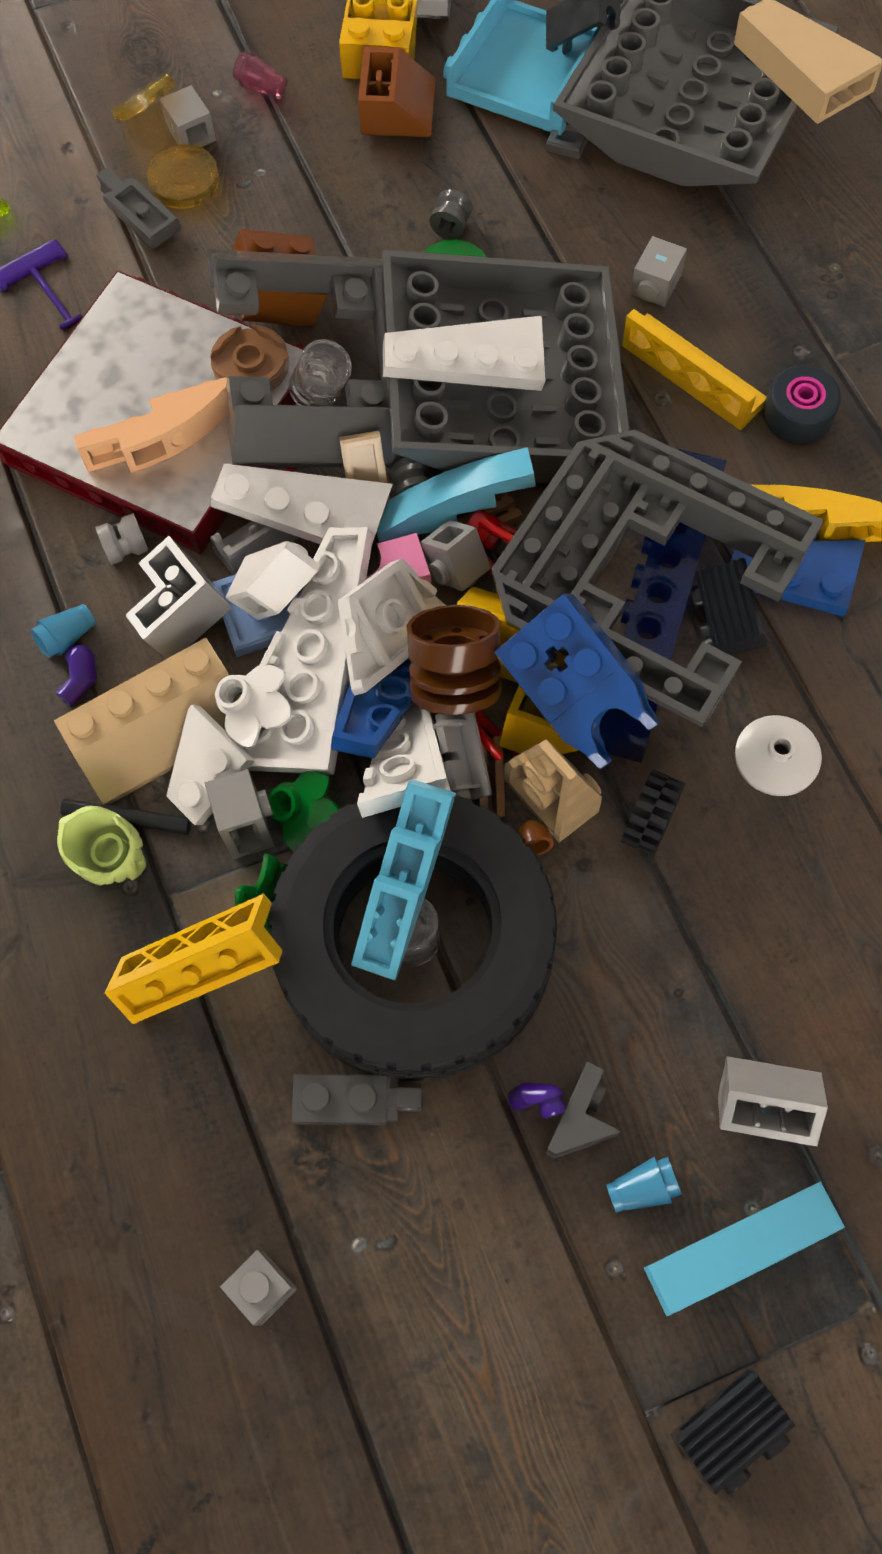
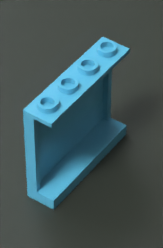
(508, 68)

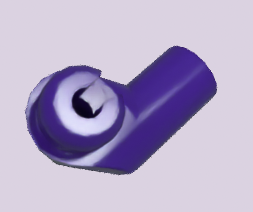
(82, 674)
(545, 1095)

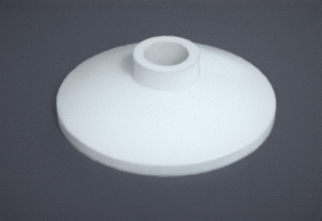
(772, 771)

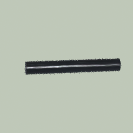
(137, 818)

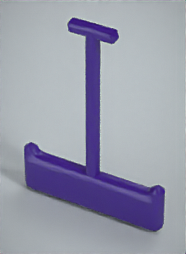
(30, 264)

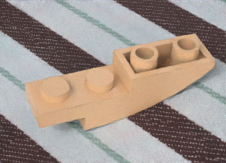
(146, 440)

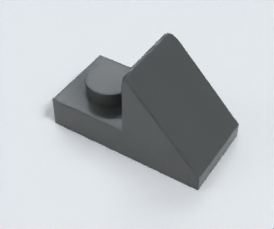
(576, 1128)

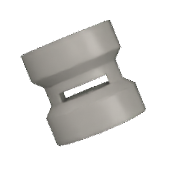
(121, 539)

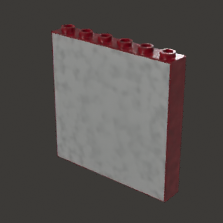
(117, 358)

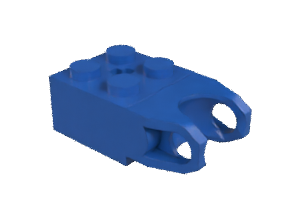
(591, 684)

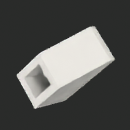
(271, 579)

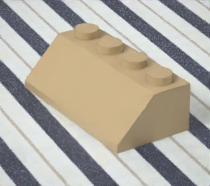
(137, 726)

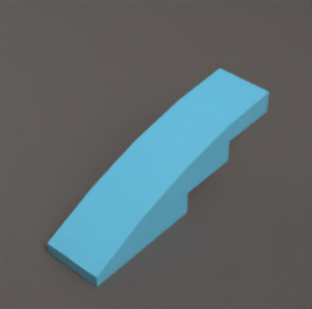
(455, 492)
(403, 879)
(743, 1248)

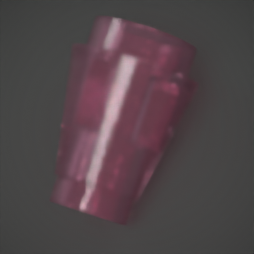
(258, 75)

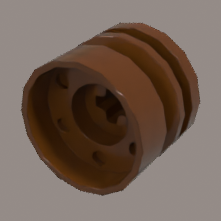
(454, 659)

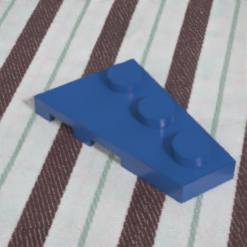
(824, 577)

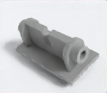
(463, 755)

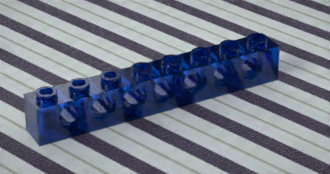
(621, 732)

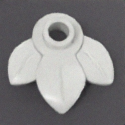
(257, 707)

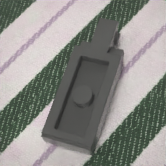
(138, 208)
(351, 1099)

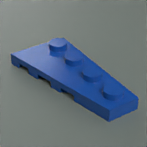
(373, 716)

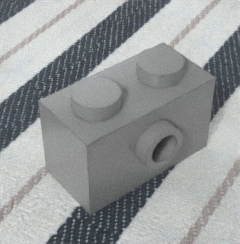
(240, 812)
(772, 1101)

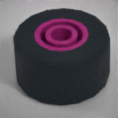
(802, 404)

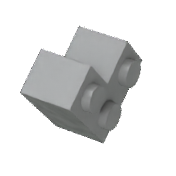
(181, 603)

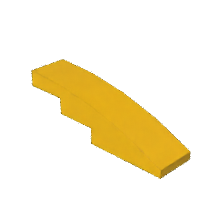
(843, 514)

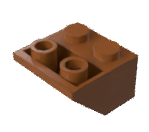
(395, 94)

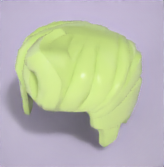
(100, 846)

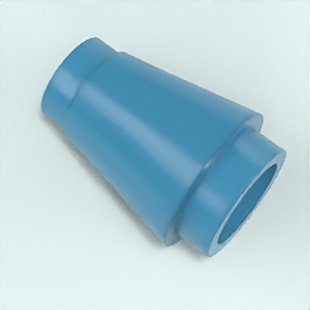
(62, 630)
(645, 1186)

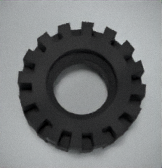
(652, 812)

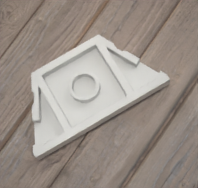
(376, 621)

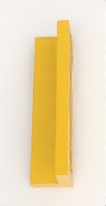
(692, 369)
(194, 961)

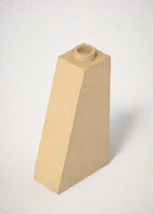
(806, 59)

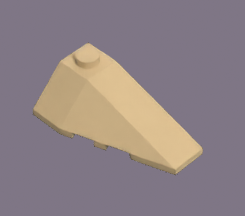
(553, 789)

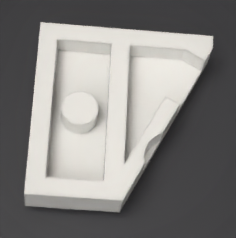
(201, 756)

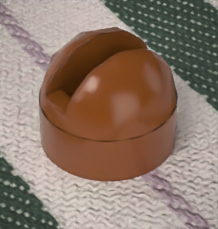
(536, 836)

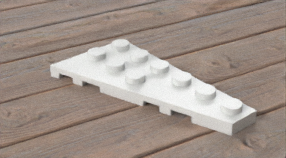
(314, 659)

